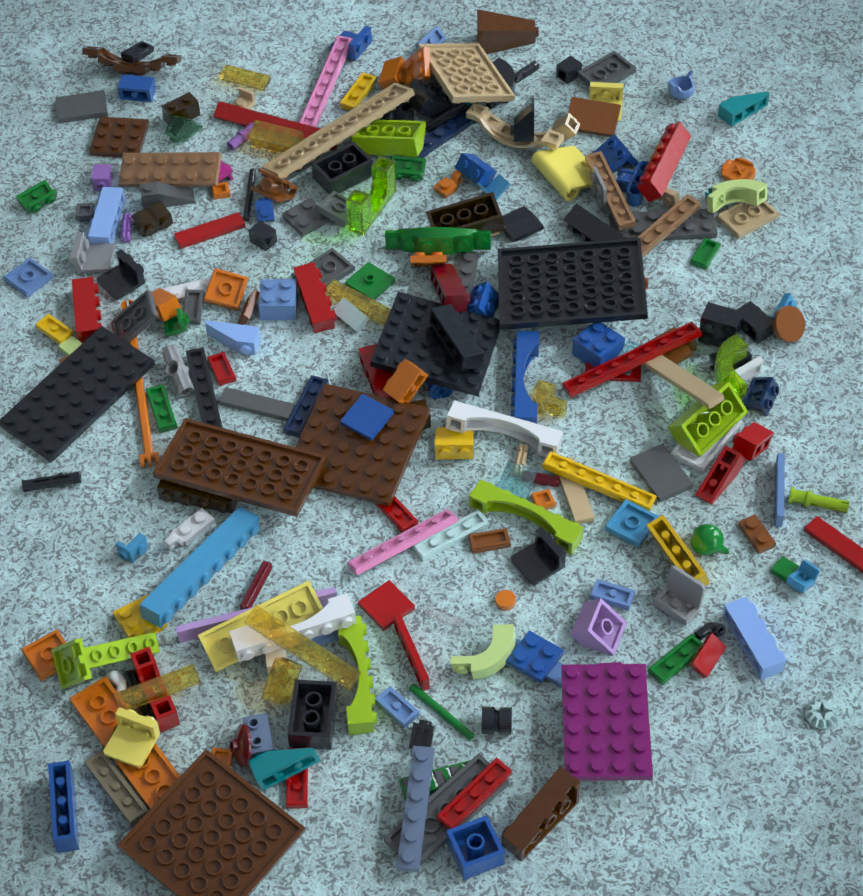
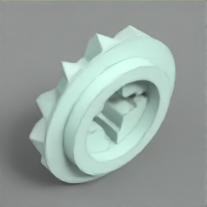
(814, 717)

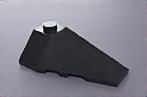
(524, 123)

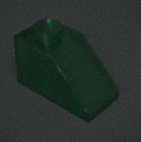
(181, 129)

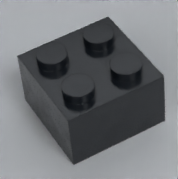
(428, 98)
(719, 324)

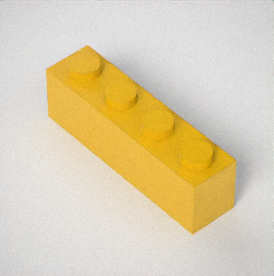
(675, 549)

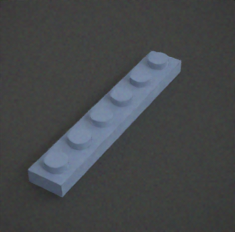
(415, 809)

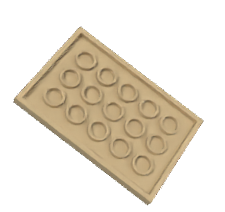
(467, 73)

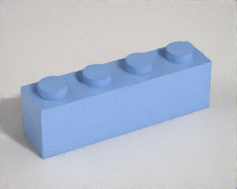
(106, 216)
(754, 638)

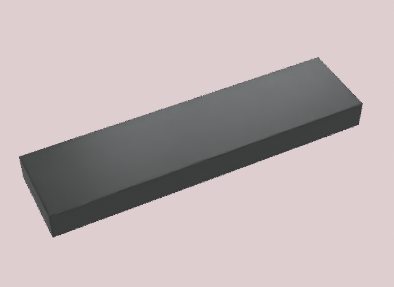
(256, 404)

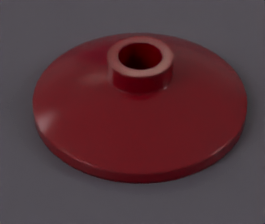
(241, 745)

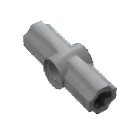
(177, 370)

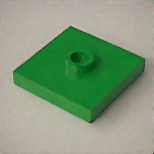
(370, 281)

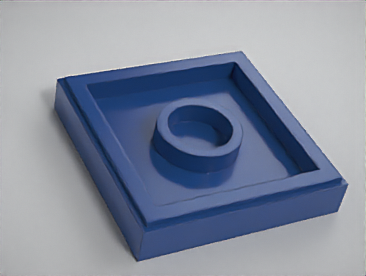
(367, 417)

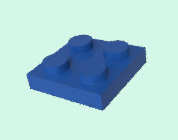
(535, 657)

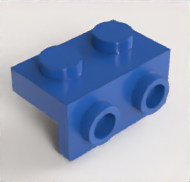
(483, 300)

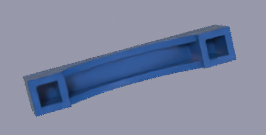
(527, 348)

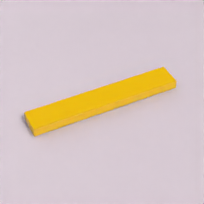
(597, 481)

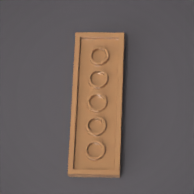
(171, 168)

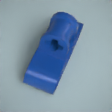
(630, 182)

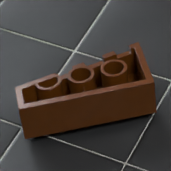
(542, 814)

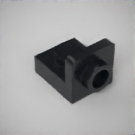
(422, 734)

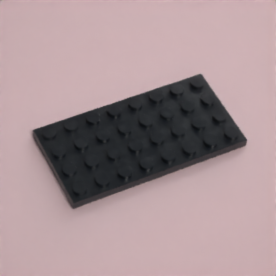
(76, 393)

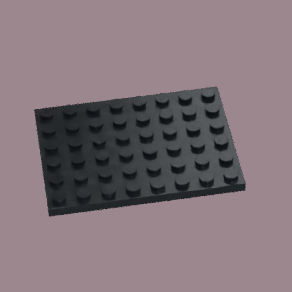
(571, 284)

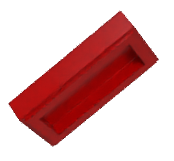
(221, 368)
(707, 655)

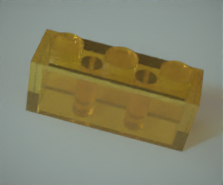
(274, 137)

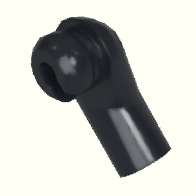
(710, 627)

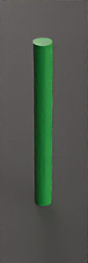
(441, 712)

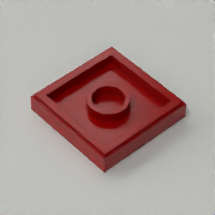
(385, 603)

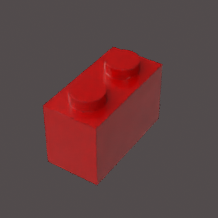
(752, 440)

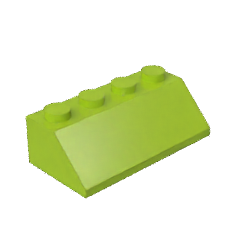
(391, 138)
(702, 427)

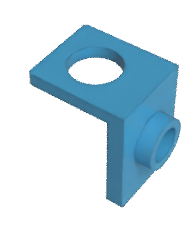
(497, 186)

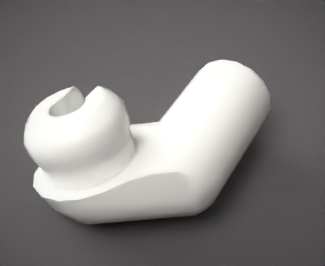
(118, 679)

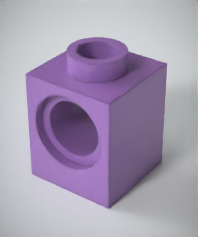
(102, 176)

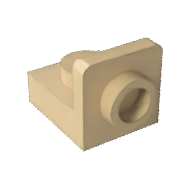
(246, 99)

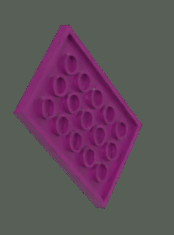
(606, 722)

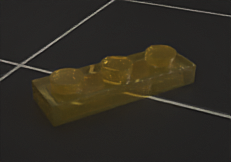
(245, 77)

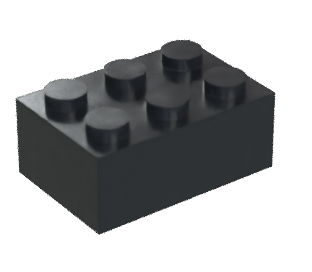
(342, 168)
(313, 714)

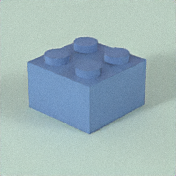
(278, 299)

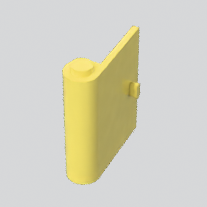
(564, 170)

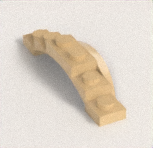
(501, 130)

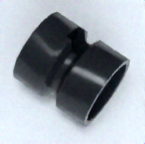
(496, 720)

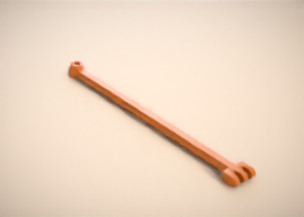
(148, 454)

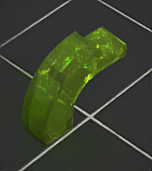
(729, 353)

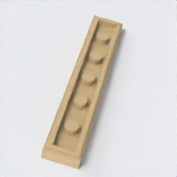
(685, 381)

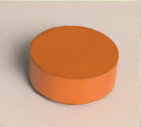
(505, 600)

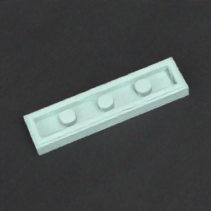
(451, 535)

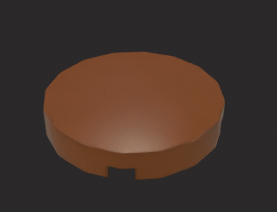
(788, 324)

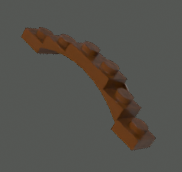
(125, 66)

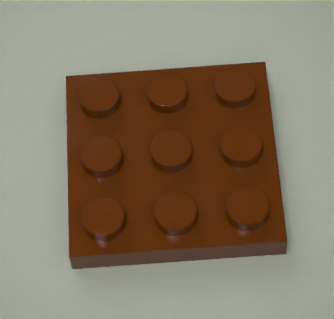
(118, 136)

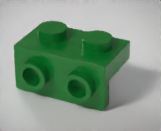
(409, 167)
(36, 197)

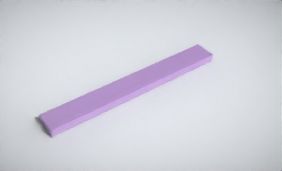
(191, 630)

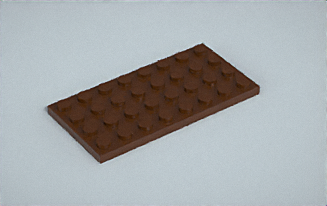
(240, 467)

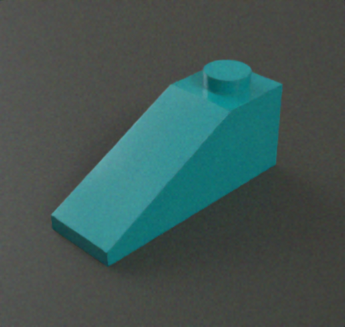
(740, 107)
(278, 765)

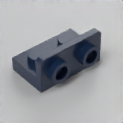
(761, 394)

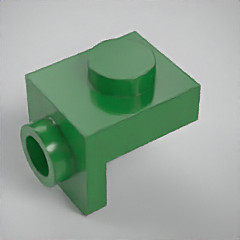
(177, 324)

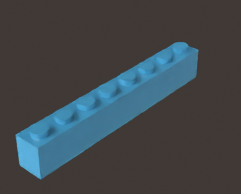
(199, 567)

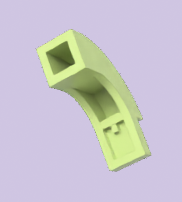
(738, 190)
(492, 658)

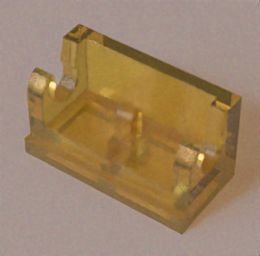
(281, 680)

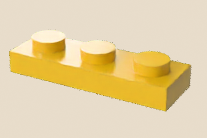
(358, 91)

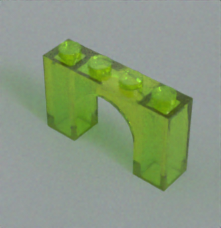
(364, 207)

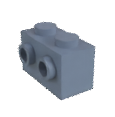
(260, 734)

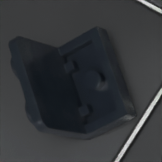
(123, 277)
(540, 558)

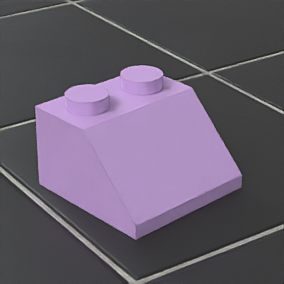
(598, 627)

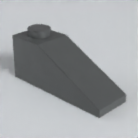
(167, 194)

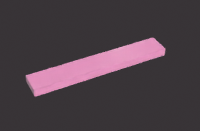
(402, 542)

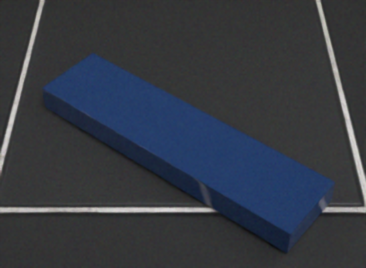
(304, 406)

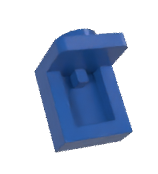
(264, 210)

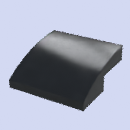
(521, 224)

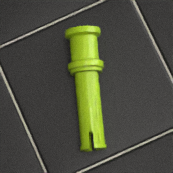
(808, 498)

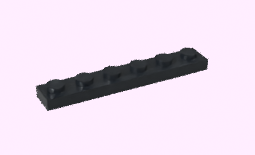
(203, 387)

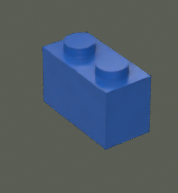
(136, 88)
(475, 169)

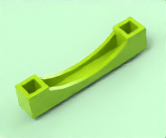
(493, 499)
(359, 713)

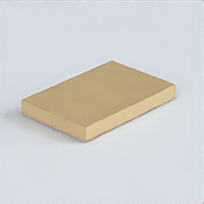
(746, 218)

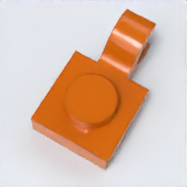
(448, 186)

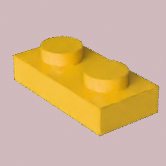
(54, 329)

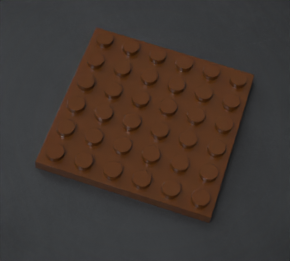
(354, 463)
(211, 833)

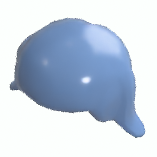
(681, 87)

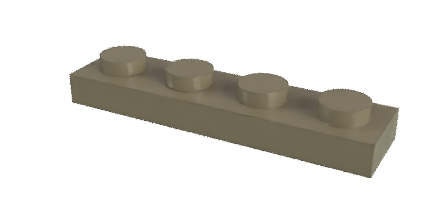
(116, 787)

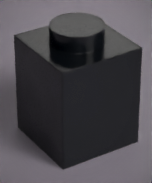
(568, 69)
(263, 235)

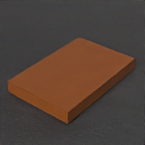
(595, 116)

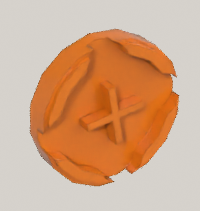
(738, 169)

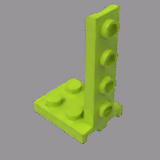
(75, 661)

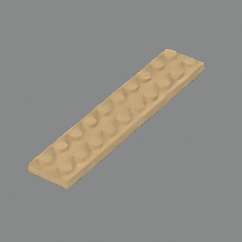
(338, 130)

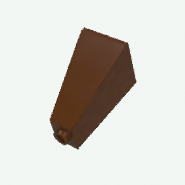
(504, 32)

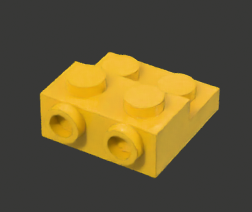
(131, 622)

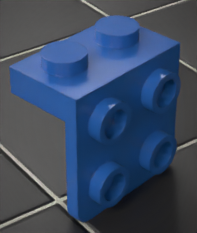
(359, 43)

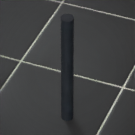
(249, 194)

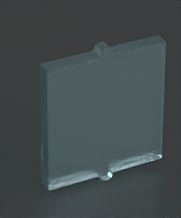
(517, 479)

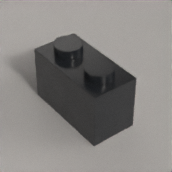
(755, 322)

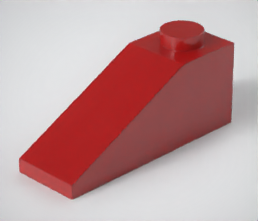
(721, 474)

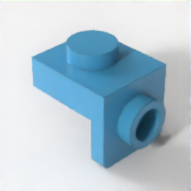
(134, 549)
(803, 577)

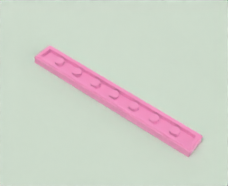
(326, 81)

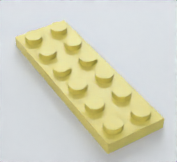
(289, 607)

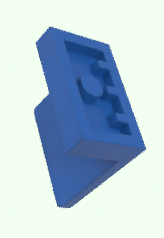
(616, 153)

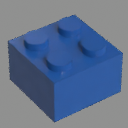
(597, 344)
(475, 847)

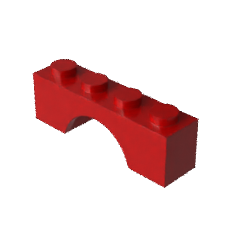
(163, 708)

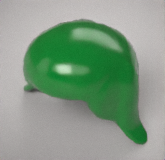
(708, 540)

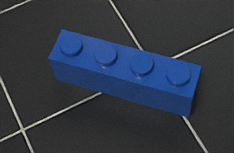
(63, 806)

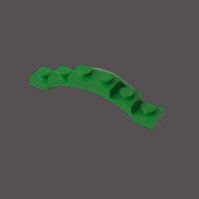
(437, 240)

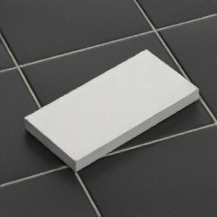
(703, 462)

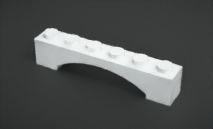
(466, 417)
(334, 616)

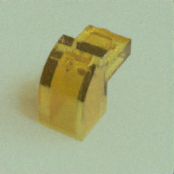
(544, 395)

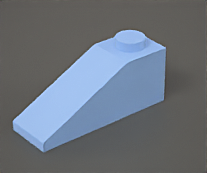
(238, 337)

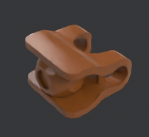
(275, 187)

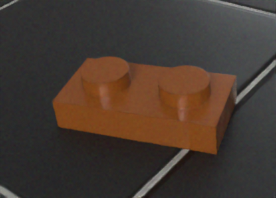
(756, 534)

